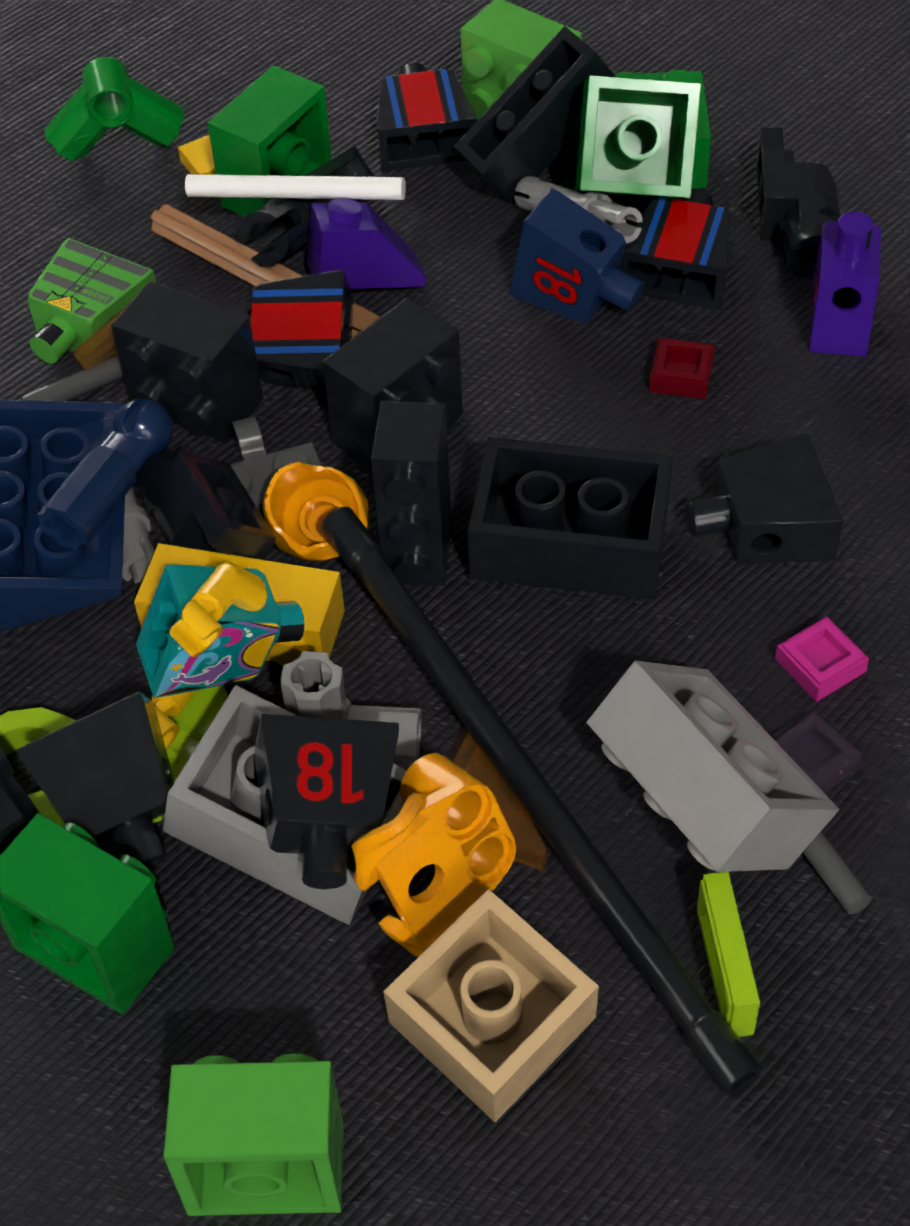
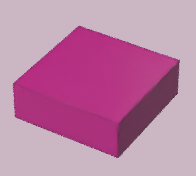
(821, 659)

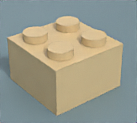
(491, 1004)

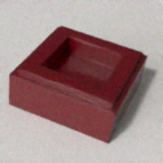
(682, 368)

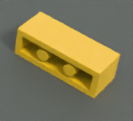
(312, 588)

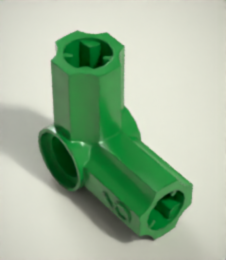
(108, 101)

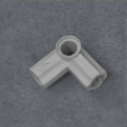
(316, 689)

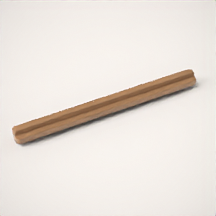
(232, 255)

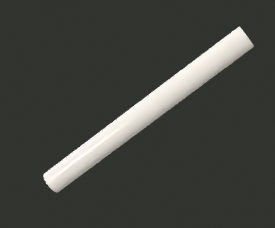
(295, 187)

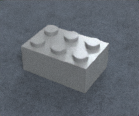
(710, 768)
(221, 810)

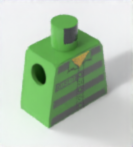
(79, 295)

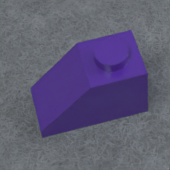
(357, 240)

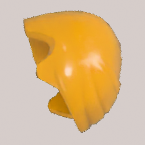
(299, 502)

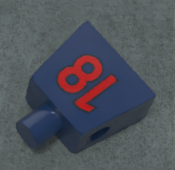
(571, 261)

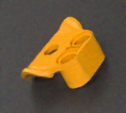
(446, 823)

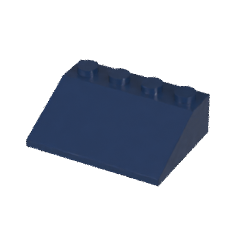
(37, 453)

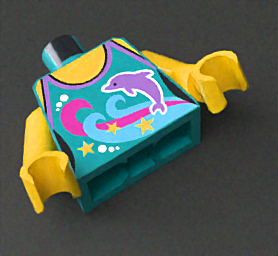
(209, 632)

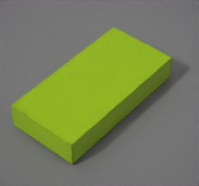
(727, 953)

